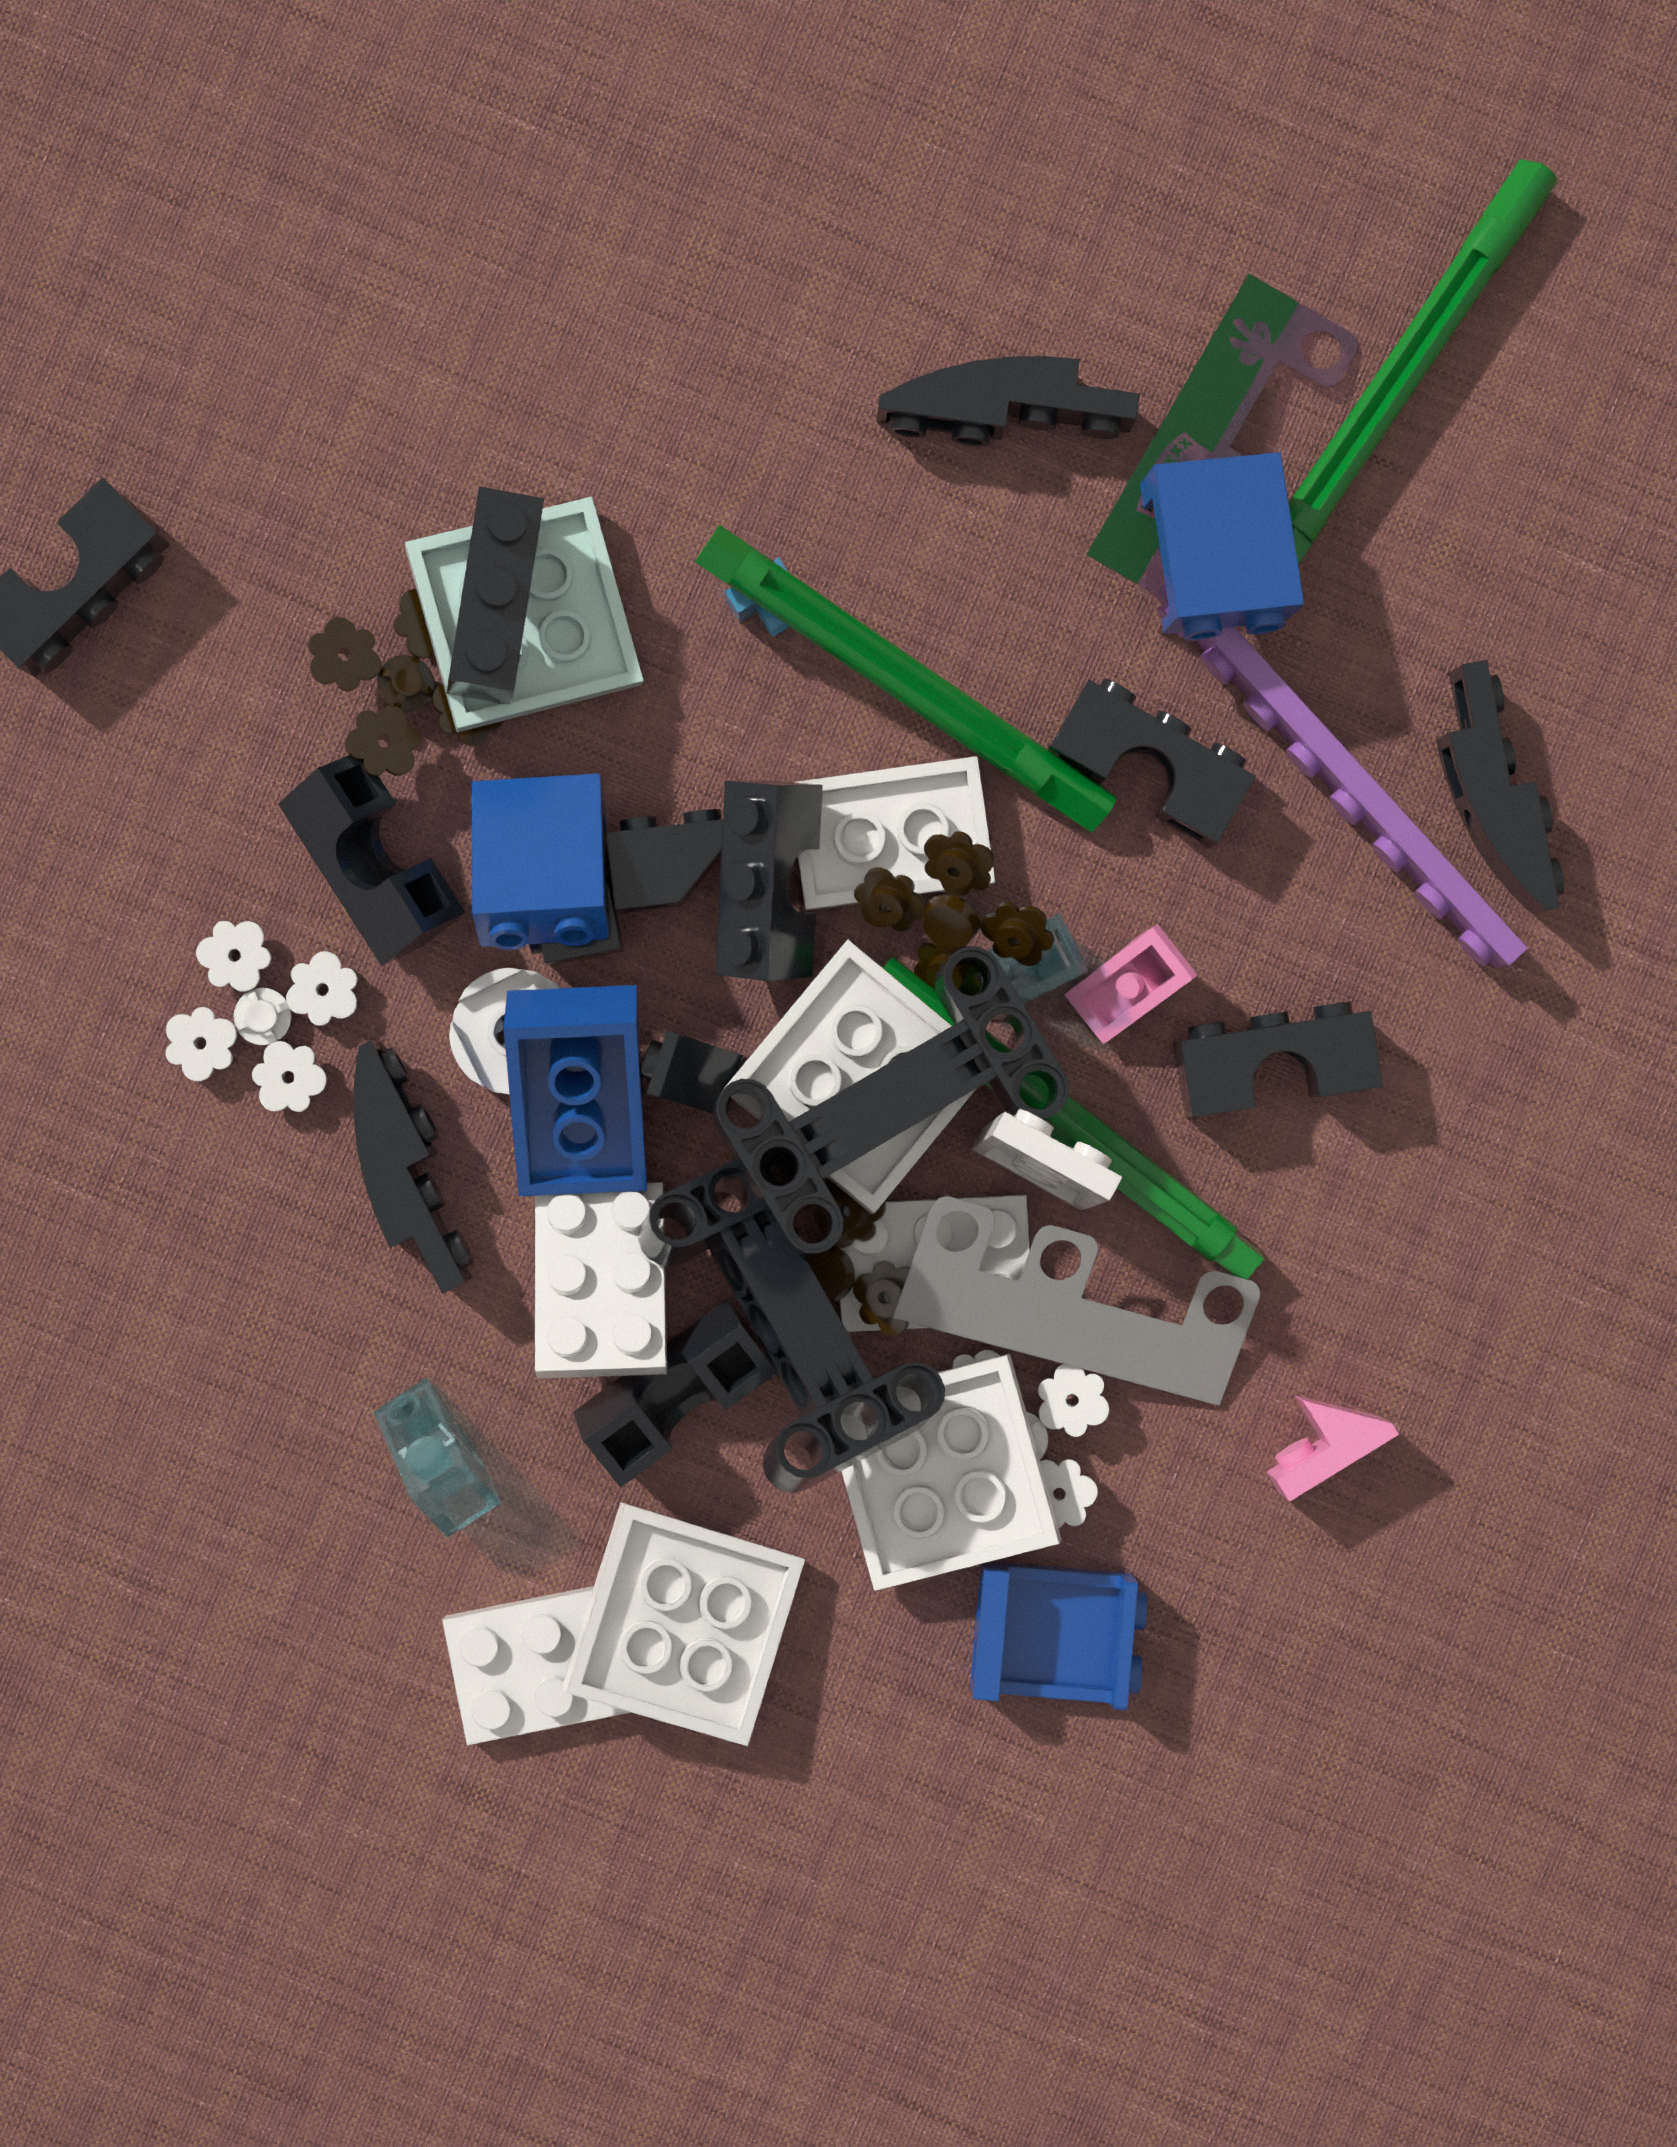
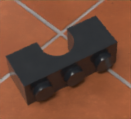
(113, 551)
(495, 595)
(1202, 781)
(339, 823)
(761, 837)
(1334, 1051)
(634, 1416)

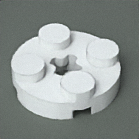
(479, 1021)

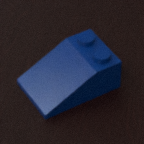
(576, 1090)

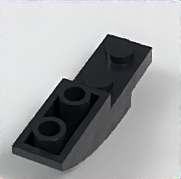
(980, 394)
(1500, 818)
(389, 1144)

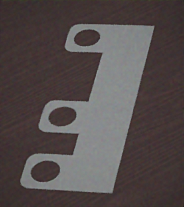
(1057, 1324)

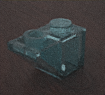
(436, 1459)

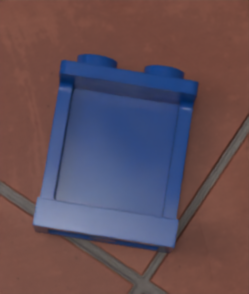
(1224, 544)
(539, 861)
(1056, 1633)

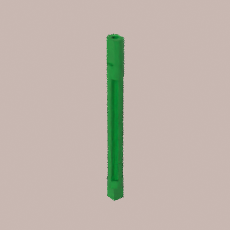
(1419, 347)
(905, 679)
(1141, 1177)

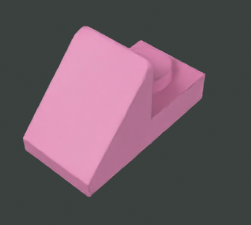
(1130, 983)
(1343, 1439)

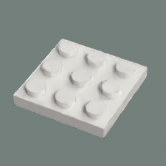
(834, 1036)
(957, 1486)
(683, 1624)

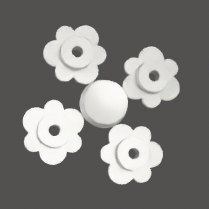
(261, 1016)
(1055, 1414)

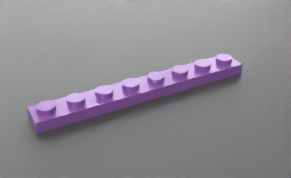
(1359, 797)

